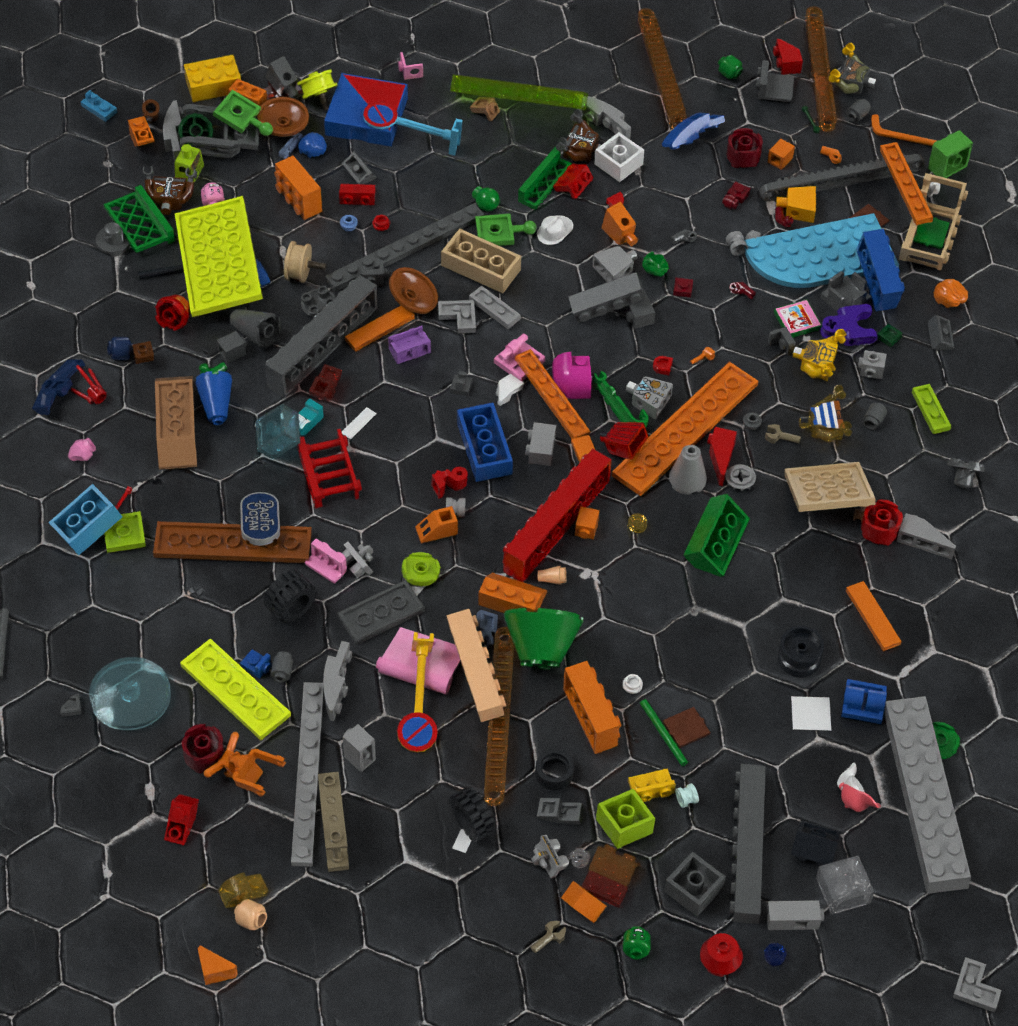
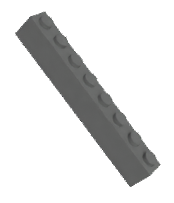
(748, 845)

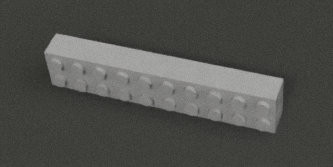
(927, 795)

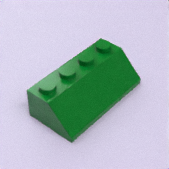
(717, 535)

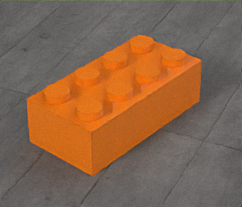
(591, 707)

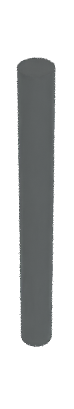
(3, 634)

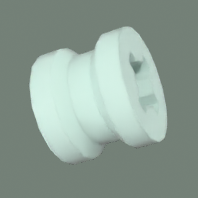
(687, 795)

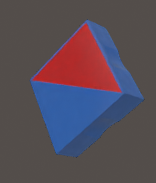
(348, 105)

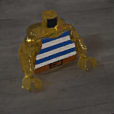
(826, 418)

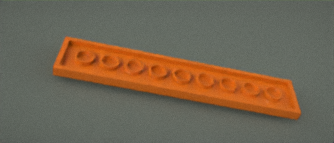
(685, 428)

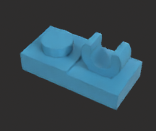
(98, 106)

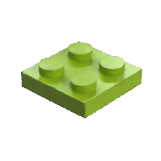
(126, 533)

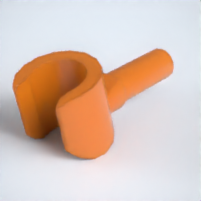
(707, 352)

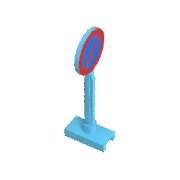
(383, 116)

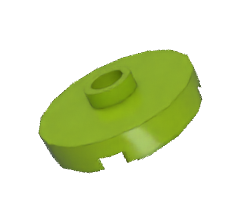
(420, 569)

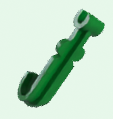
(617, 405)

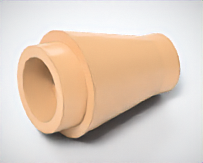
(553, 575)

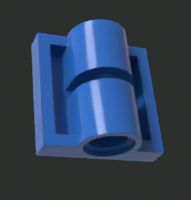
(864, 701)

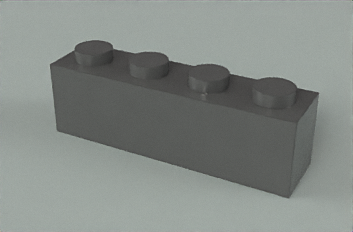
(607, 297)

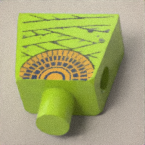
(188, 158)

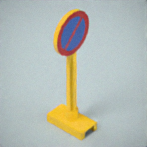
(418, 730)

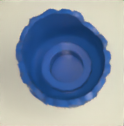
(312, 145)

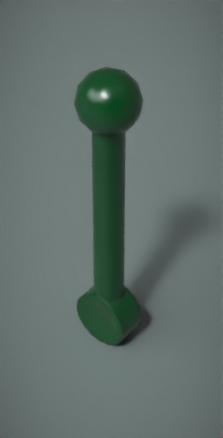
(816, 129)

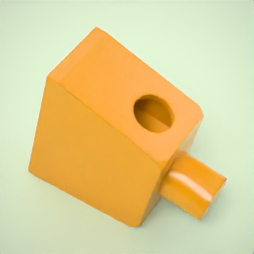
(799, 203)

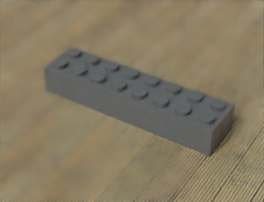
(321, 336)

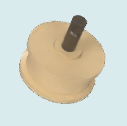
(299, 262)

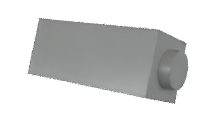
(794, 915)

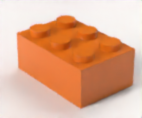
(298, 187)

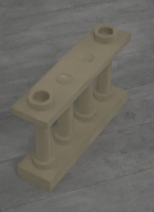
(333, 821)

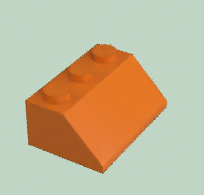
(506, 593)

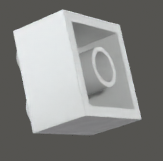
(619, 157)

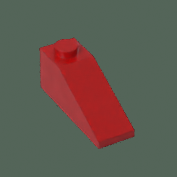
(721, 450)

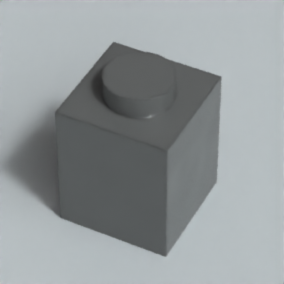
(231, 347)

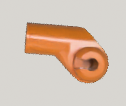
(833, 154)

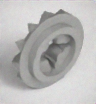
(747, 474)

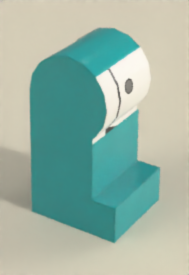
(310, 416)

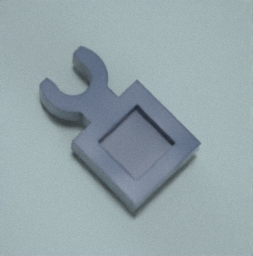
(487, 625)

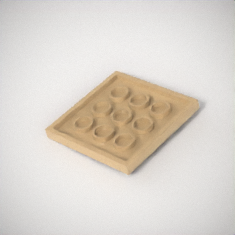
(829, 486)

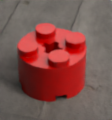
(881, 522)

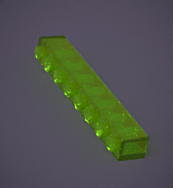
(519, 92)

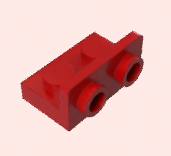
(357, 194)

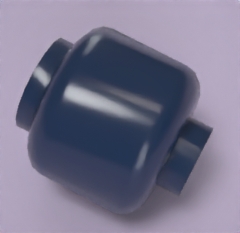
(120, 348)

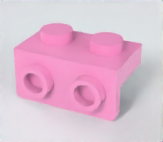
(326, 561)

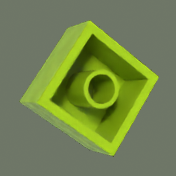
(625, 818)

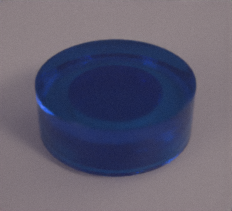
(775, 954)

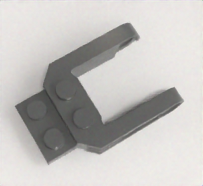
(232, 139)

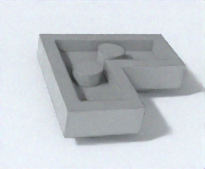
(462, 311)
(971, 990)

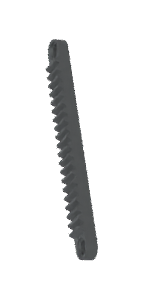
(837, 178)

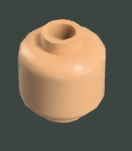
(250, 915)

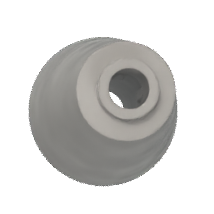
(688, 471)

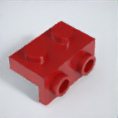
(574, 180)

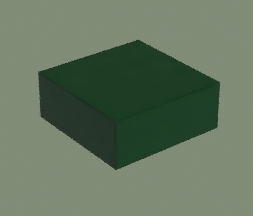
(889, 335)

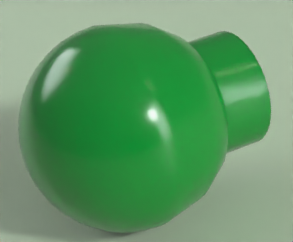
(486, 198)

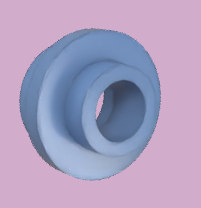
(348, 222)

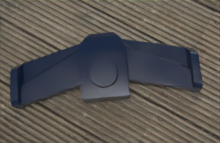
(56, 385)

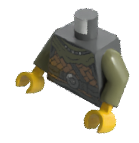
(852, 75)

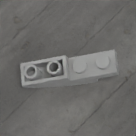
(602, 112)
(170, 129)
(334, 680)

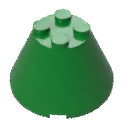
(542, 635)

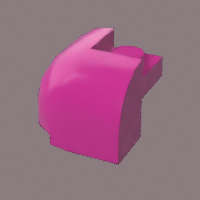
(572, 375)

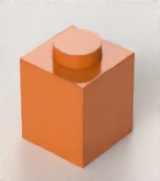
(781, 154)
(587, 523)

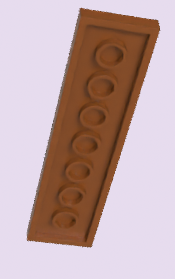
(225, 542)

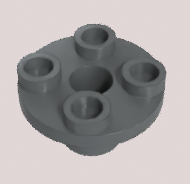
(112, 240)
(965, 472)

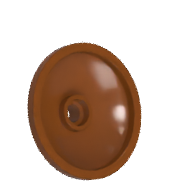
(285, 115)
(413, 290)

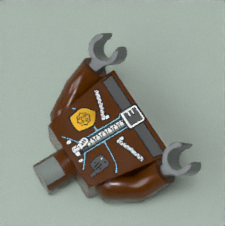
(581, 140)
(169, 192)

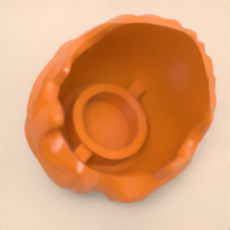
(950, 293)

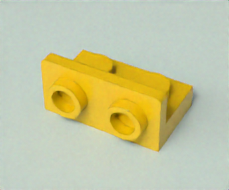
(652, 785)

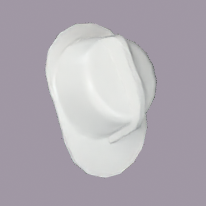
(554, 229)

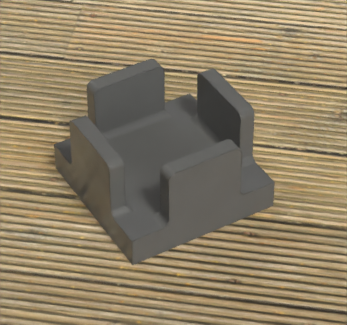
(846, 291)

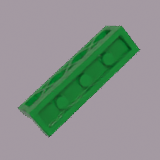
(539, 179)

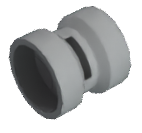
(735, 240)
(458, 506)

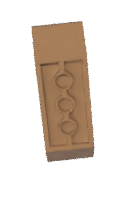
(175, 422)

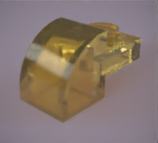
(241, 888)

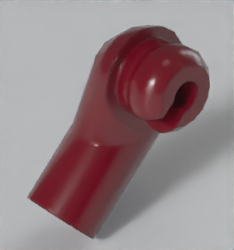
(781, 219)
(741, 288)

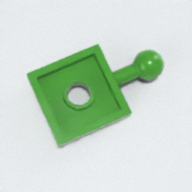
(240, 121)
(505, 231)

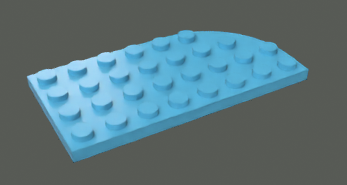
(811, 253)

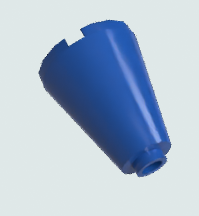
(215, 395)

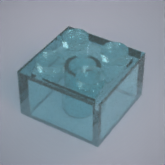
(277, 431)

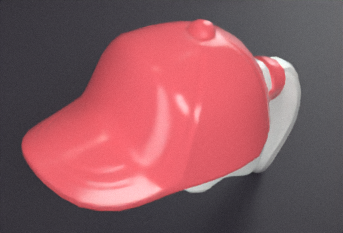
(853, 792)

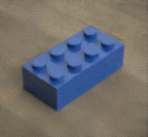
(880, 269)
(484, 442)

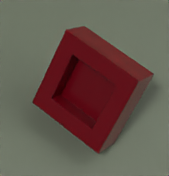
(683, 287)

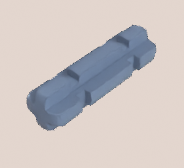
(291, 144)

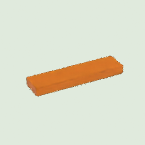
(379, 328)
(873, 616)

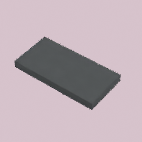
(381, 612)

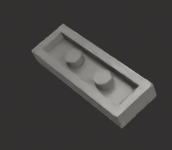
(495, 307)

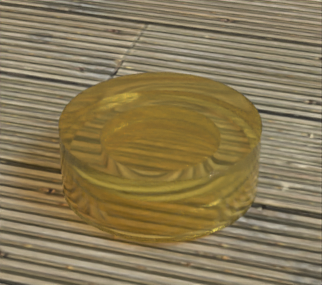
(637, 523)

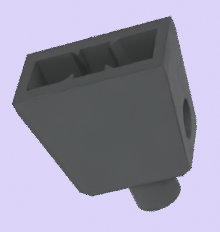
(282, 78)

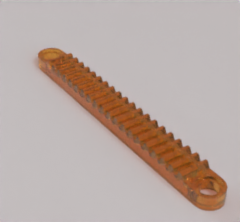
(661, 67)
(820, 69)
(499, 727)

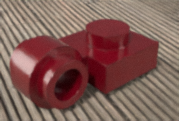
(735, 195)

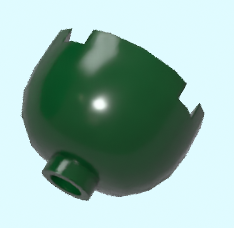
(195, 125)

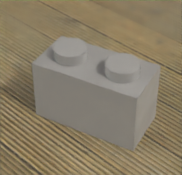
(542, 444)
(359, 747)

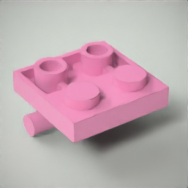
(507, 361)

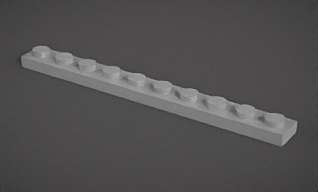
(307, 775)

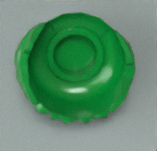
(655, 264)

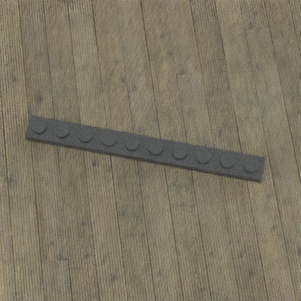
(405, 246)

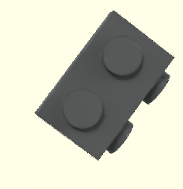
(774, 86)

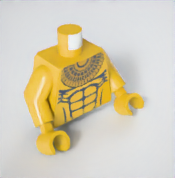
(820, 355)

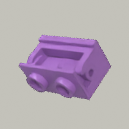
(409, 345)

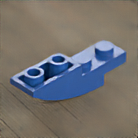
(690, 128)

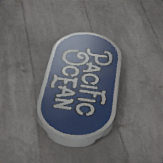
(260, 518)

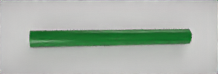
(663, 732)

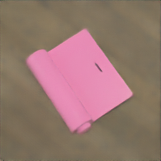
(401, 662)

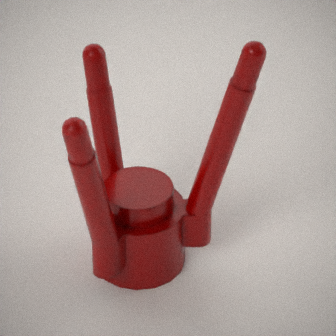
(95, 392)

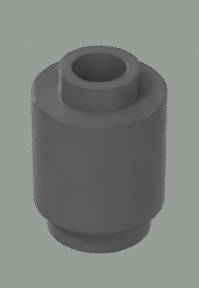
(858, 110)
(874, 416)
(282, 667)

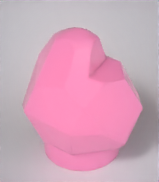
(81, 450)

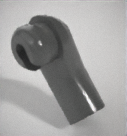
(684, 235)

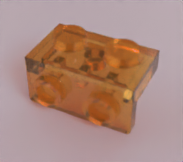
(613, 865)

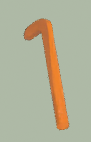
(896, 135)

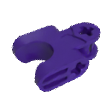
(847, 320)

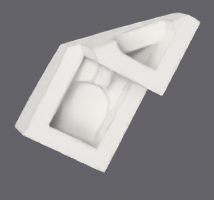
(507, 387)

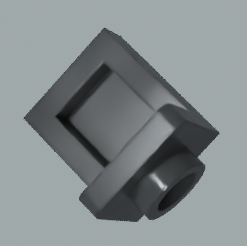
(376, 275)

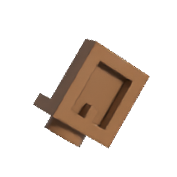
(486, 105)

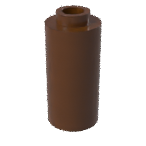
(150, 106)

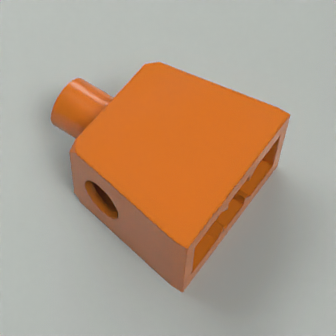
(619, 225)

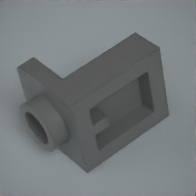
(784, 339)

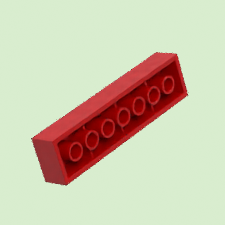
(556, 515)

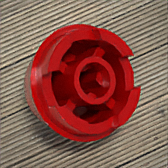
(172, 312)
(721, 954)

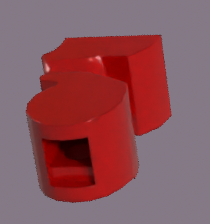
(456, 480)

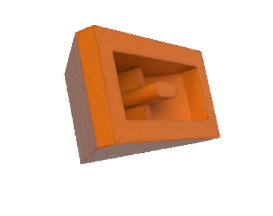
(583, 902)
(215, 967)

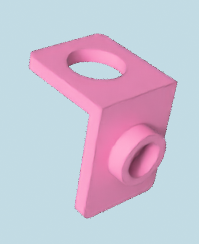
(406, 69)

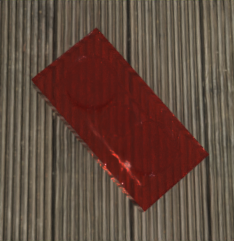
(605, 888)

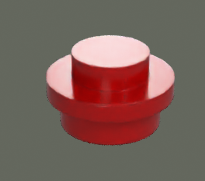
(381, 223)

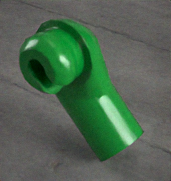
(205, 368)

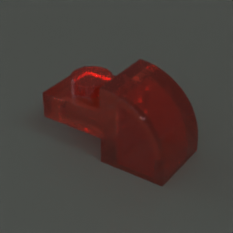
(325, 384)

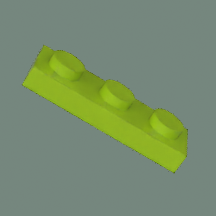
(931, 409)

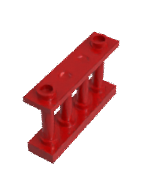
(314, 479)

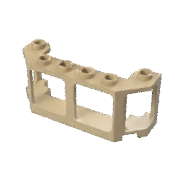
(953, 214)

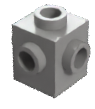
(872, 364)

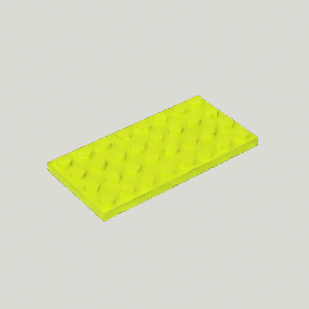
(218, 256)

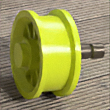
(317, 85)

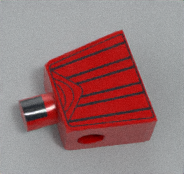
(625, 439)

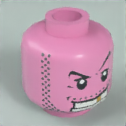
(211, 194)

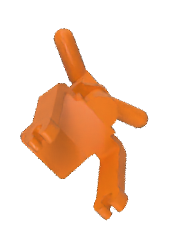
(243, 767)

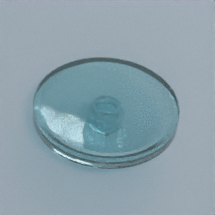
(130, 693)

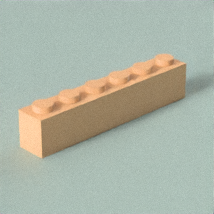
(475, 665)

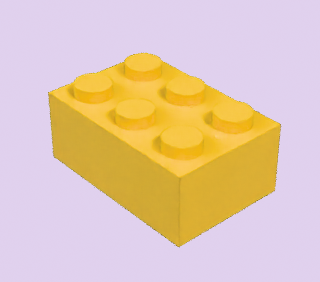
(211, 77)

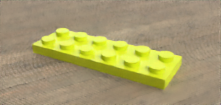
(235, 689)

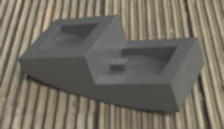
(560, 812)

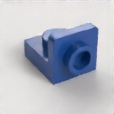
(256, 663)

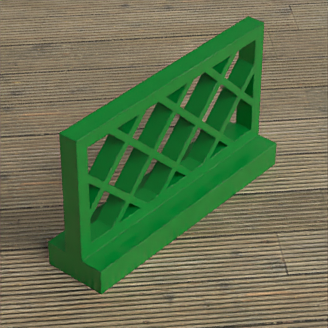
(151, 215)

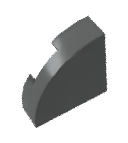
(71, 706)

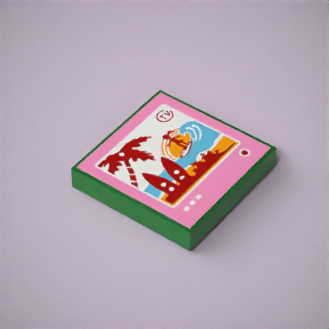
(798, 318)

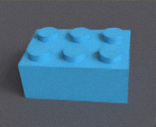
(85, 519)

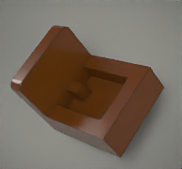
(143, 352)

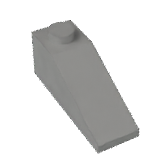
(922, 535)

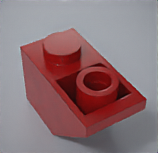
(788, 57)
(181, 818)

